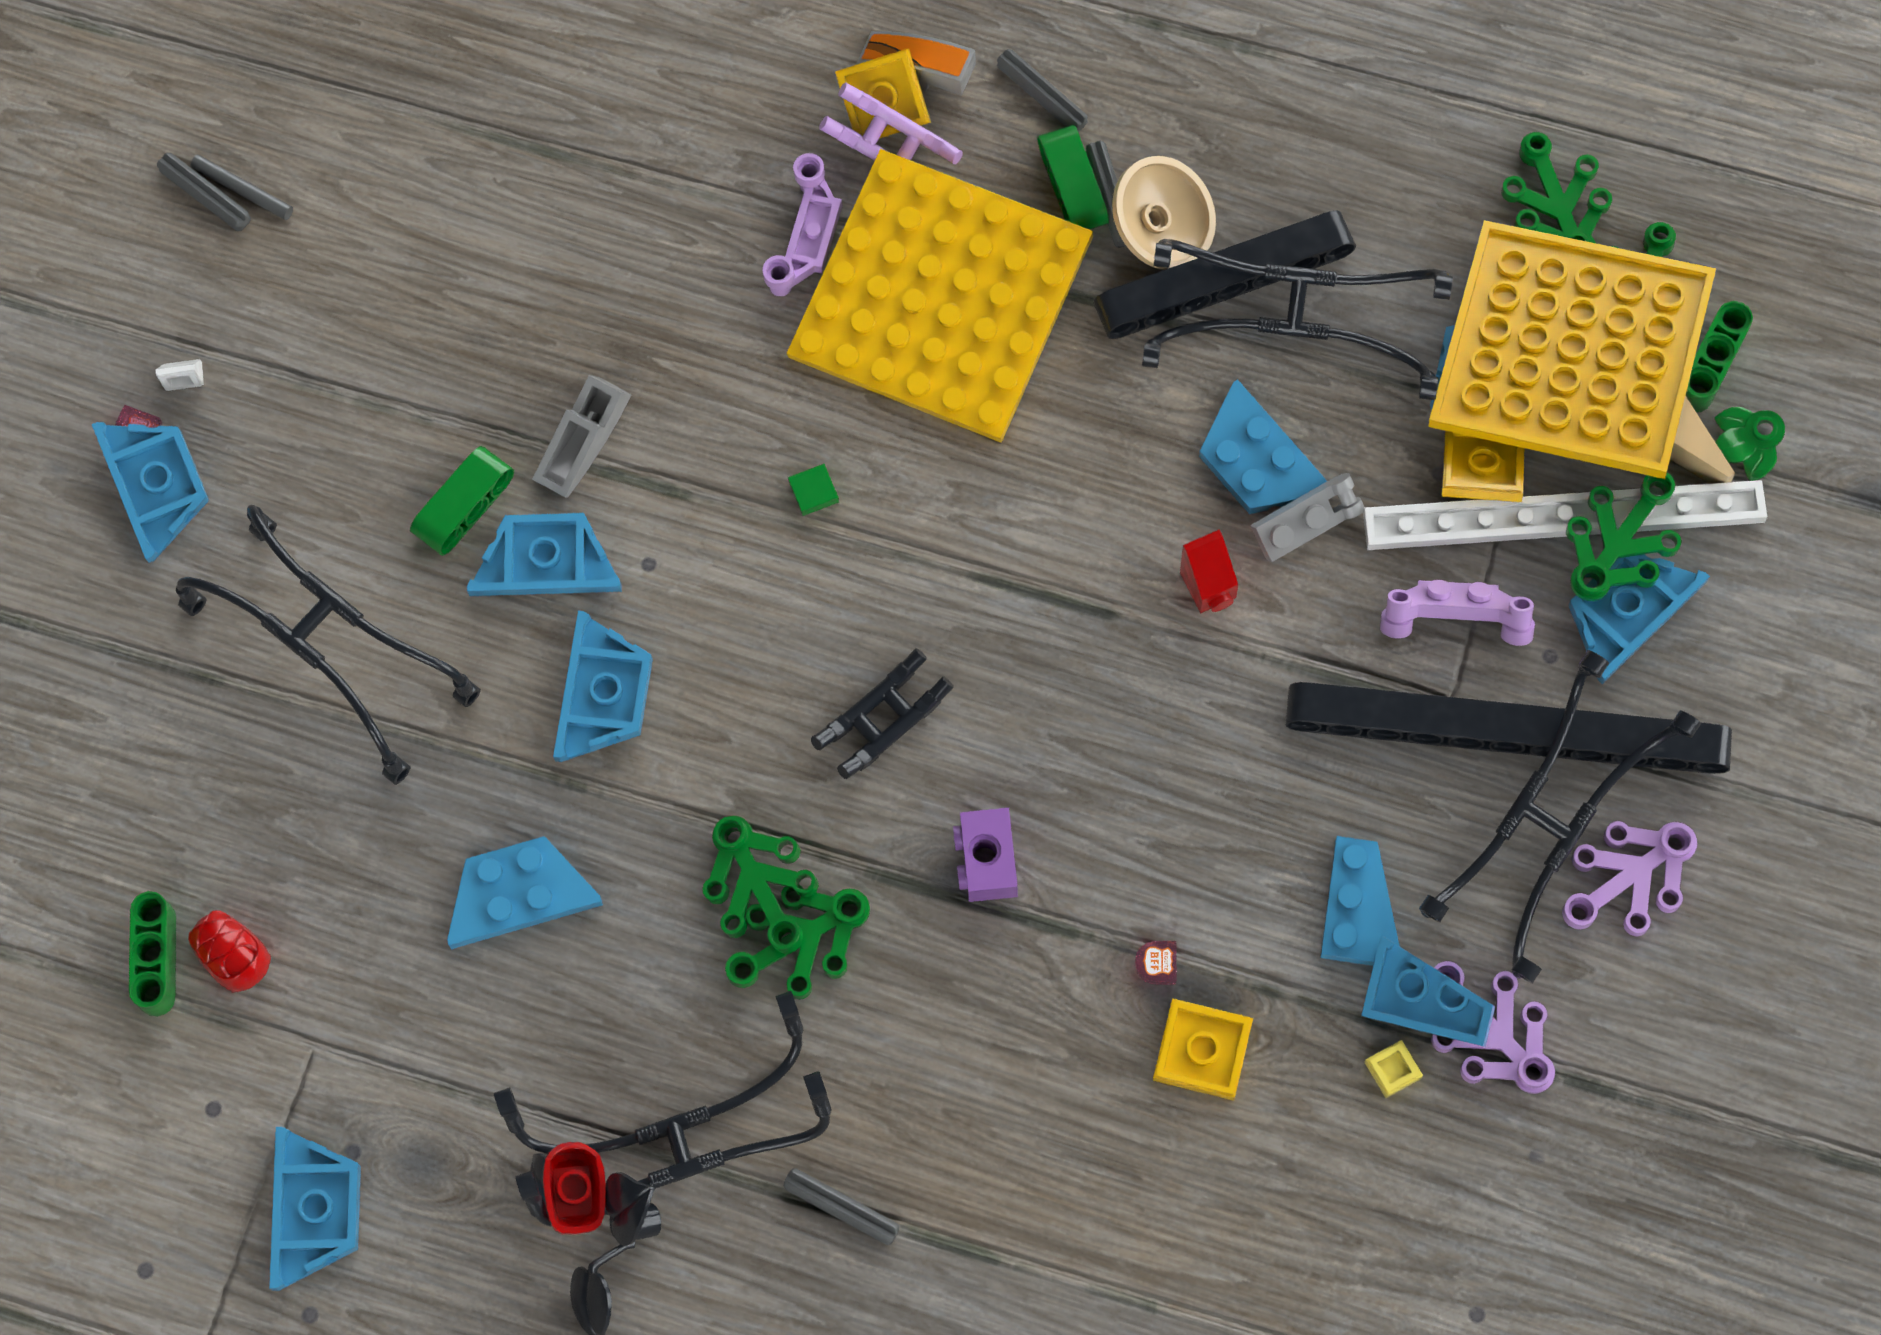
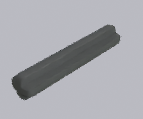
(1041, 90)
(1106, 179)
(203, 191)
(841, 1206)

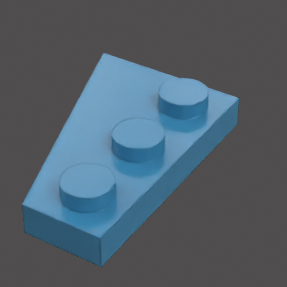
(1357, 904)
(1424, 999)

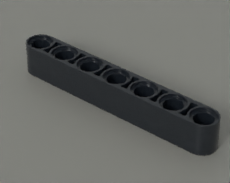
(1204, 284)

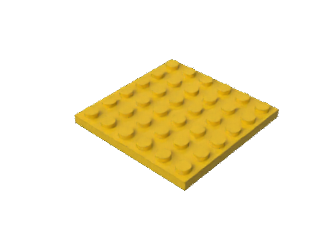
(940, 295)
(1573, 349)

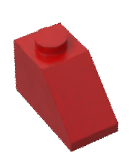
(1209, 572)

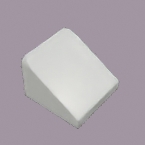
(180, 375)

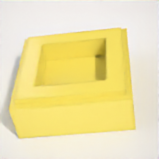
(1393, 1069)

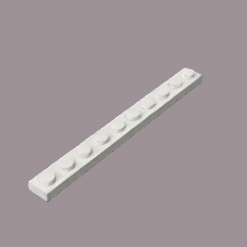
(1549, 515)

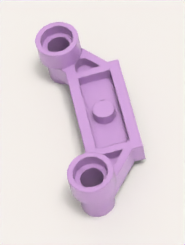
(811, 231)
(1460, 602)

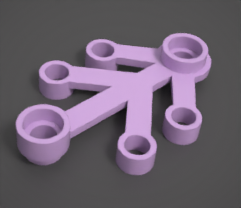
(1634, 871)
(1502, 1039)

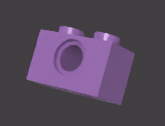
(992, 831)

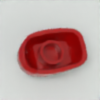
(229, 951)
(574, 1188)

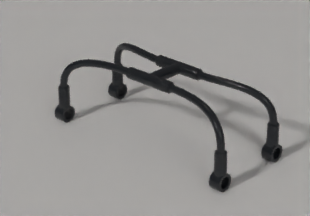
(1293, 325)
(263, 528)
(1567, 834)
(674, 1126)

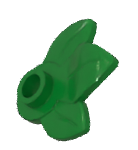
(1745, 444)

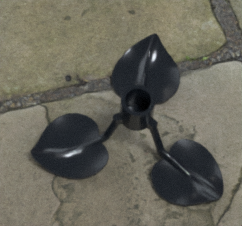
(630, 1220)

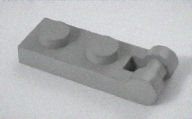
(1307, 517)

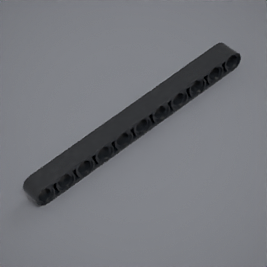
(1500, 727)

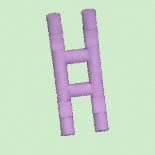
(882, 116)

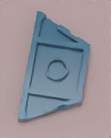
(1256, 455)
(153, 481)
(544, 558)
(1631, 613)
(602, 691)
(515, 891)
(312, 1208)

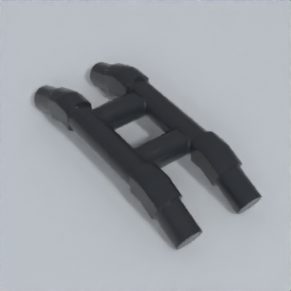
(887, 692)

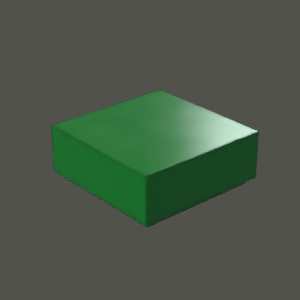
(813, 489)

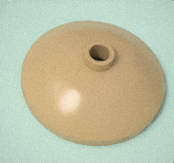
(1172, 199)

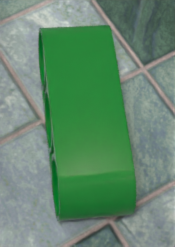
(1072, 178)
(1725, 343)
(462, 500)
(163, 969)

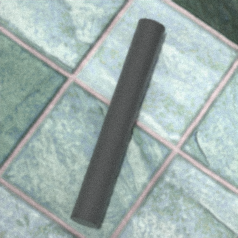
(241, 187)

